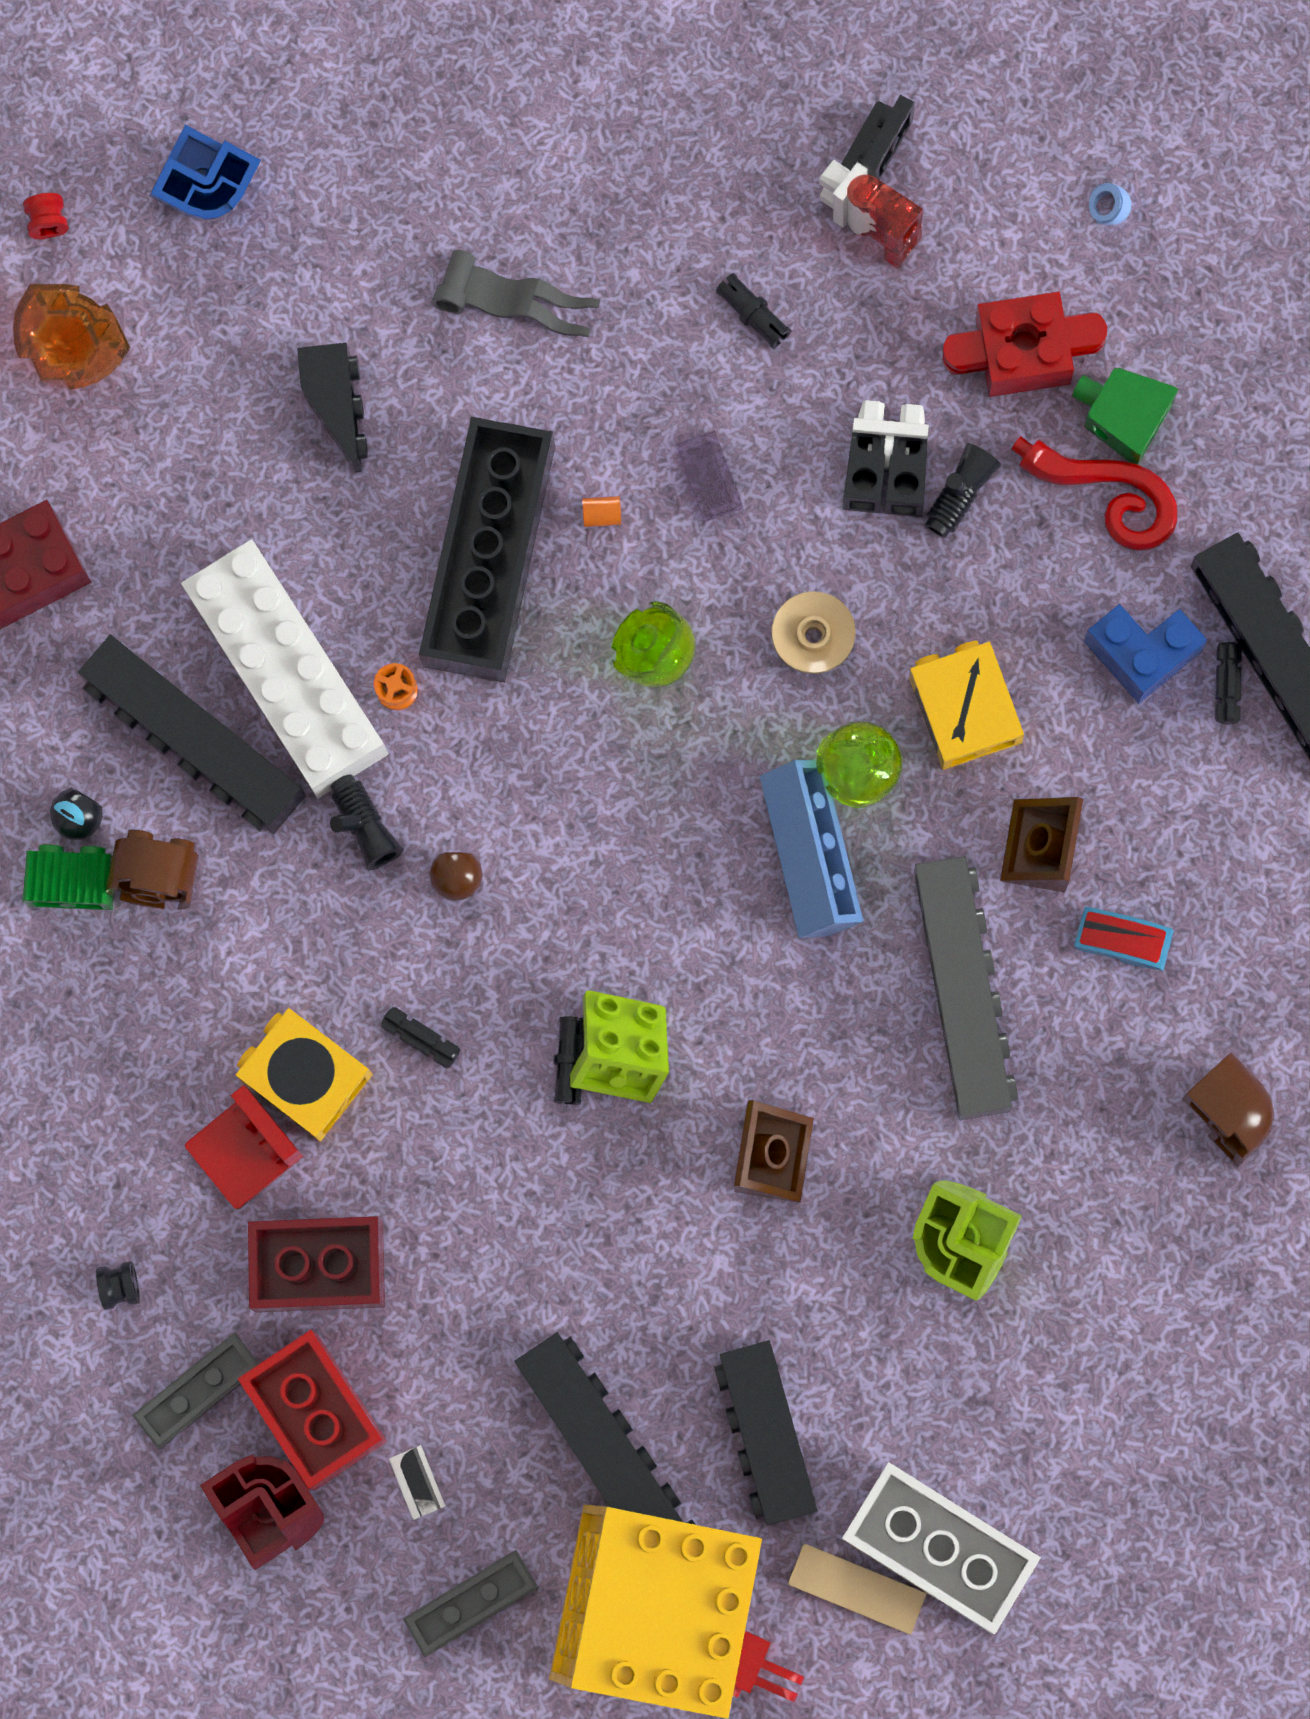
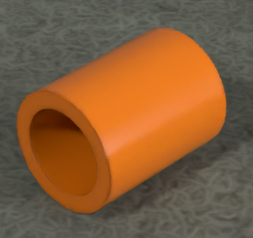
(601, 511)

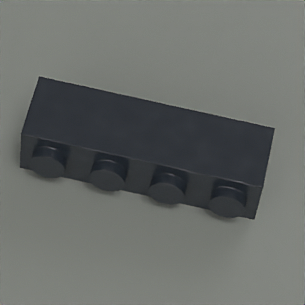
(767, 1432)

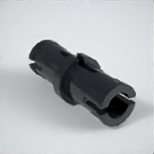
(753, 310)
(569, 1050)

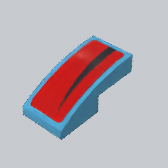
(1124, 938)

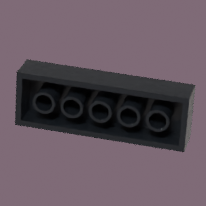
(487, 549)

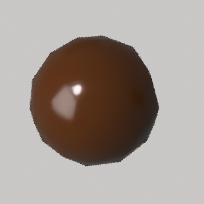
(456, 875)

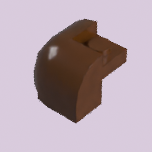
(1233, 1107)

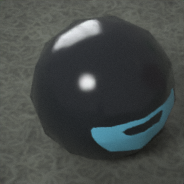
(75, 815)

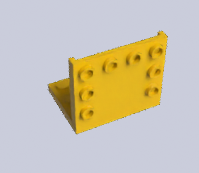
(655, 1610)

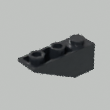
(328, 388)

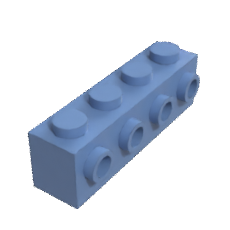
(796, 809)

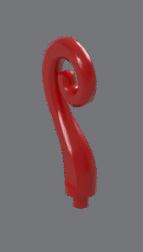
(1059, 470)

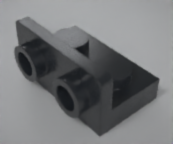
(880, 136)

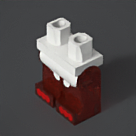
(872, 210)

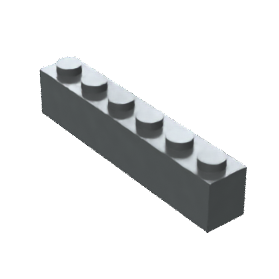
(963, 988)

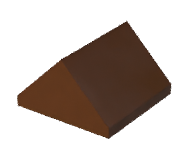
(1042, 842)
(773, 1152)

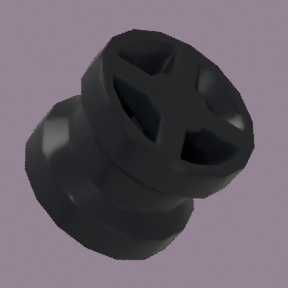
(117, 1285)

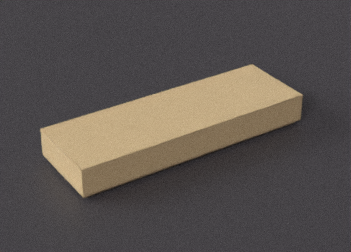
(857, 1589)

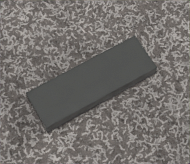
(195, 1391)
(470, 1603)

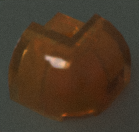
(67, 335)

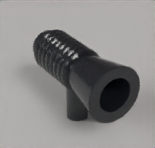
(961, 489)
(364, 821)

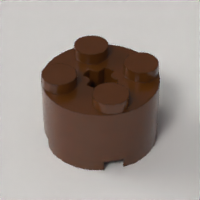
(153, 870)

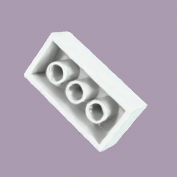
(941, 1548)

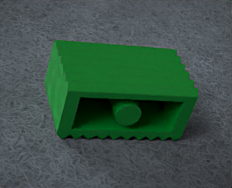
(67, 879)

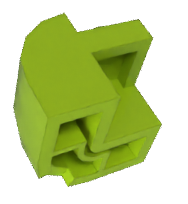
(963, 1237)

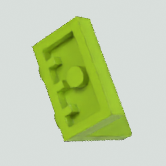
(622, 1047)

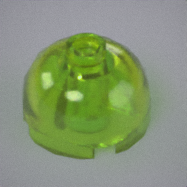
(654, 646)
(859, 763)

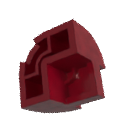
(264, 1507)

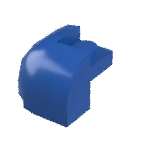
(204, 176)

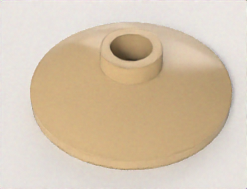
(816, 612)

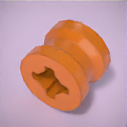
(391, 680)

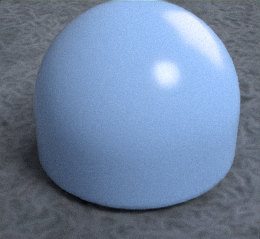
(1121, 207)

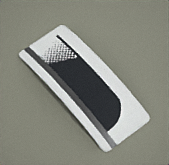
(417, 1482)

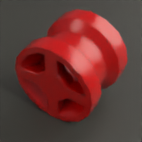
(45, 215)

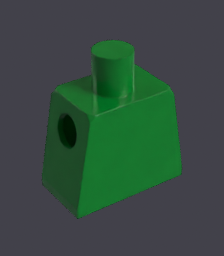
(1125, 410)

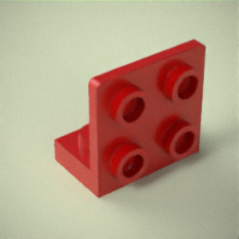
(243, 1149)

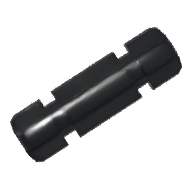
(1228, 683)
(420, 1037)

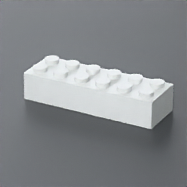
(284, 668)

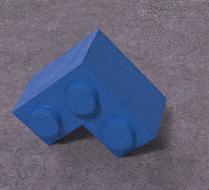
(1140, 659)

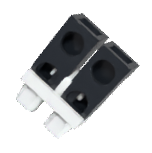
(892, 447)

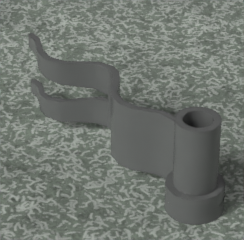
(505, 296)

